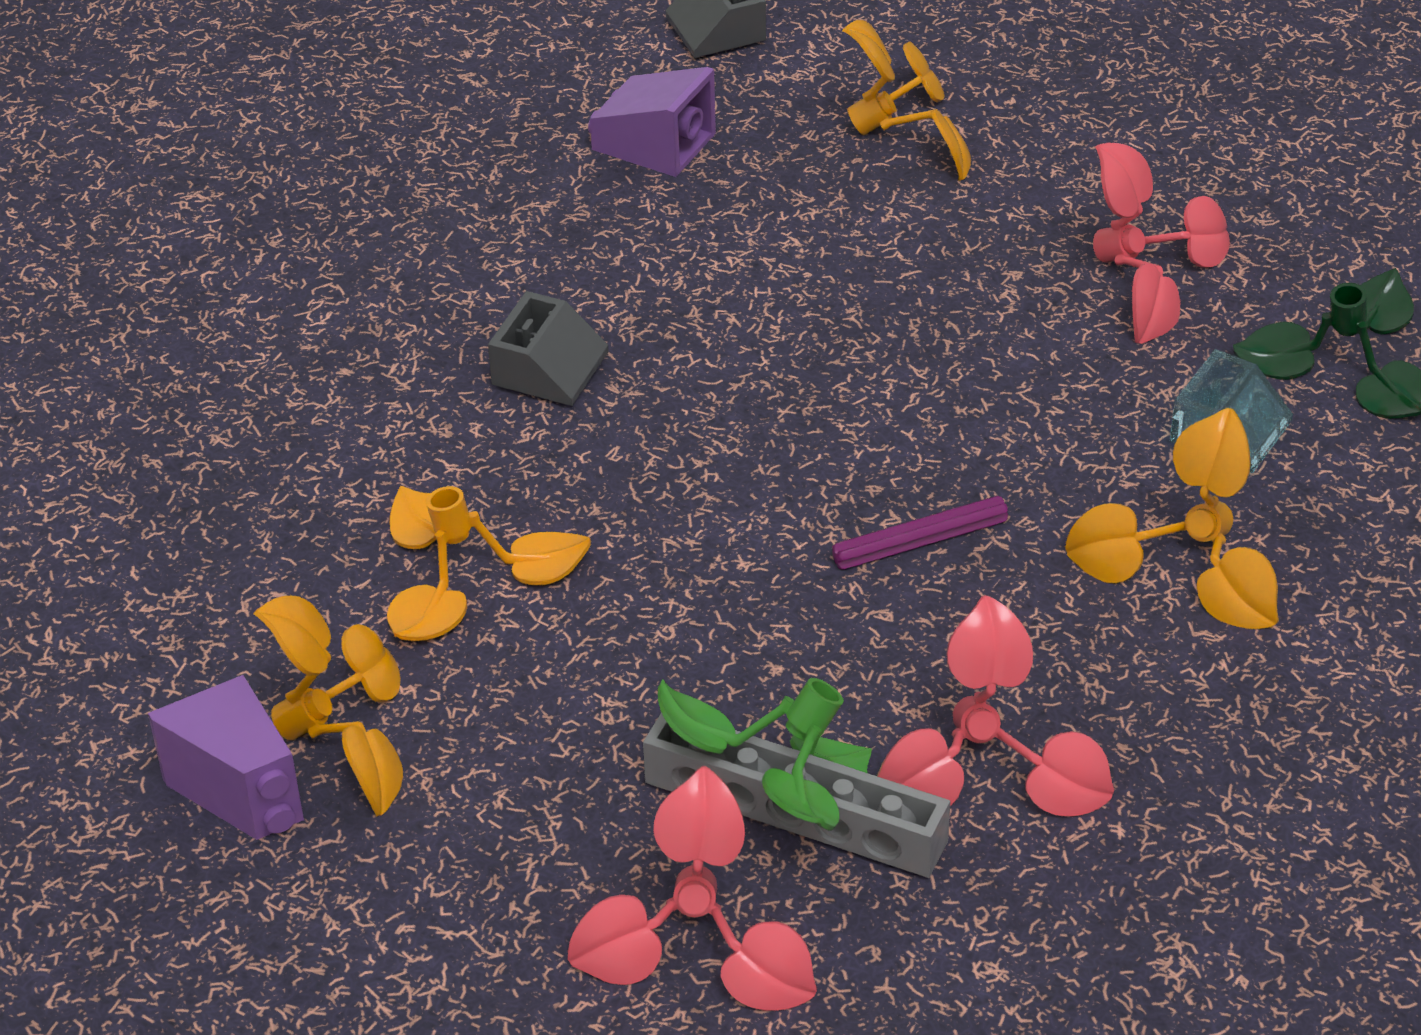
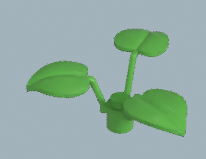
(807, 721)

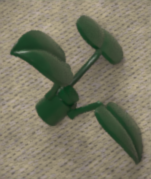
(1379, 304)

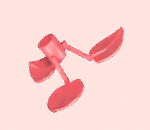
(1125, 185)
(989, 651)
(696, 824)

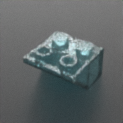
(1239, 385)

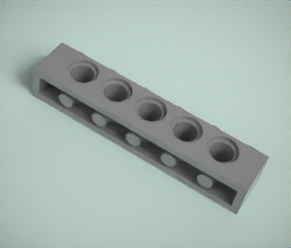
(875, 817)

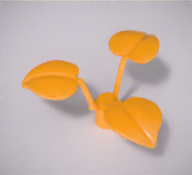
(876, 107)
(1208, 455)
(443, 516)
(305, 710)

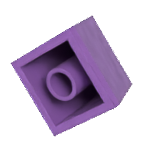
(657, 119)
(228, 758)

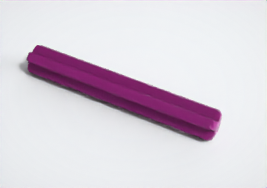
(919, 532)

